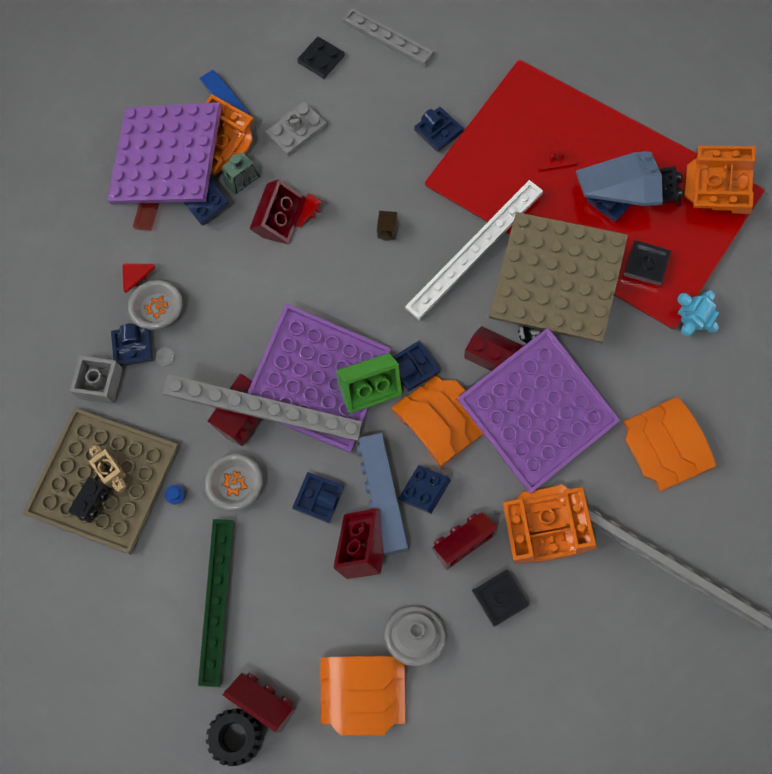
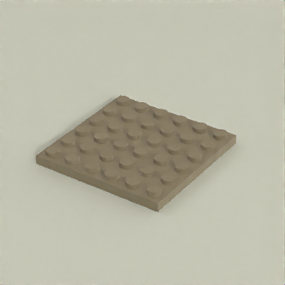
(558, 277)
(123, 515)

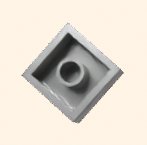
(96, 379)

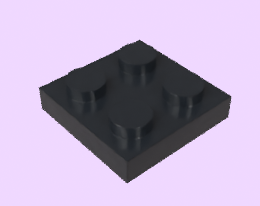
(320, 57)
(647, 263)
(500, 598)

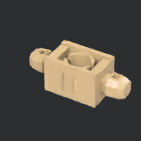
(114, 479)

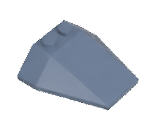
(624, 179)

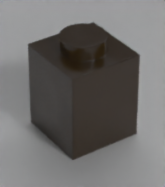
(387, 225)

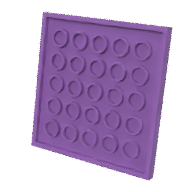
(165, 154)
(303, 366)
(538, 410)

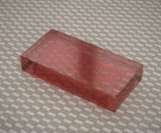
(145, 216)

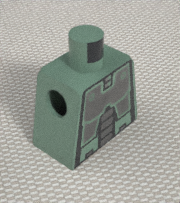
(239, 173)

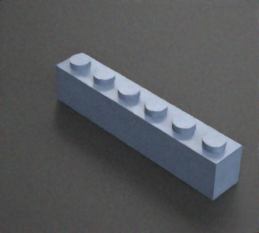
(382, 492)

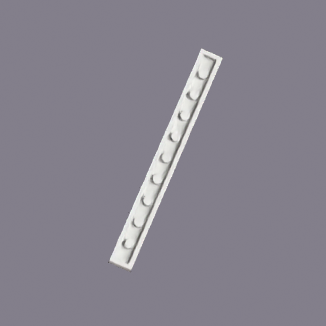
(473, 250)

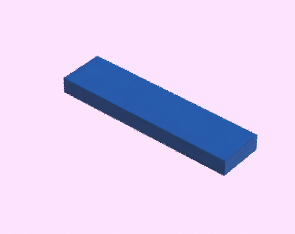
(218, 88)

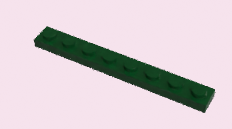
(216, 603)

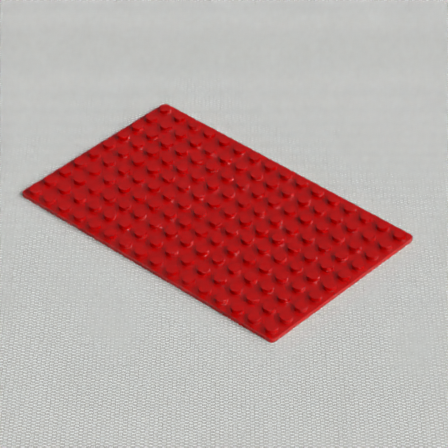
(506, 147)

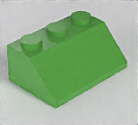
(369, 382)

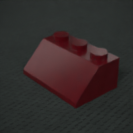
(277, 212)
(489, 348)
(234, 425)
(464, 539)
(260, 701)

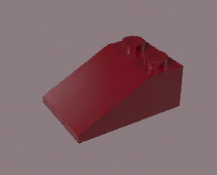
(360, 545)

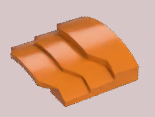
(233, 134)
(722, 178)
(438, 419)
(668, 444)
(549, 524)
(362, 694)

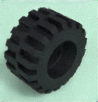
(217, 732)

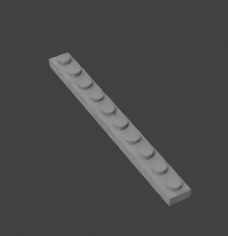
(261, 408)
(682, 572)

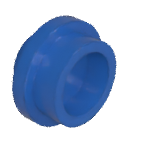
(174, 494)

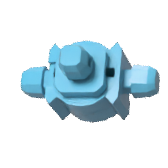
(698, 313)

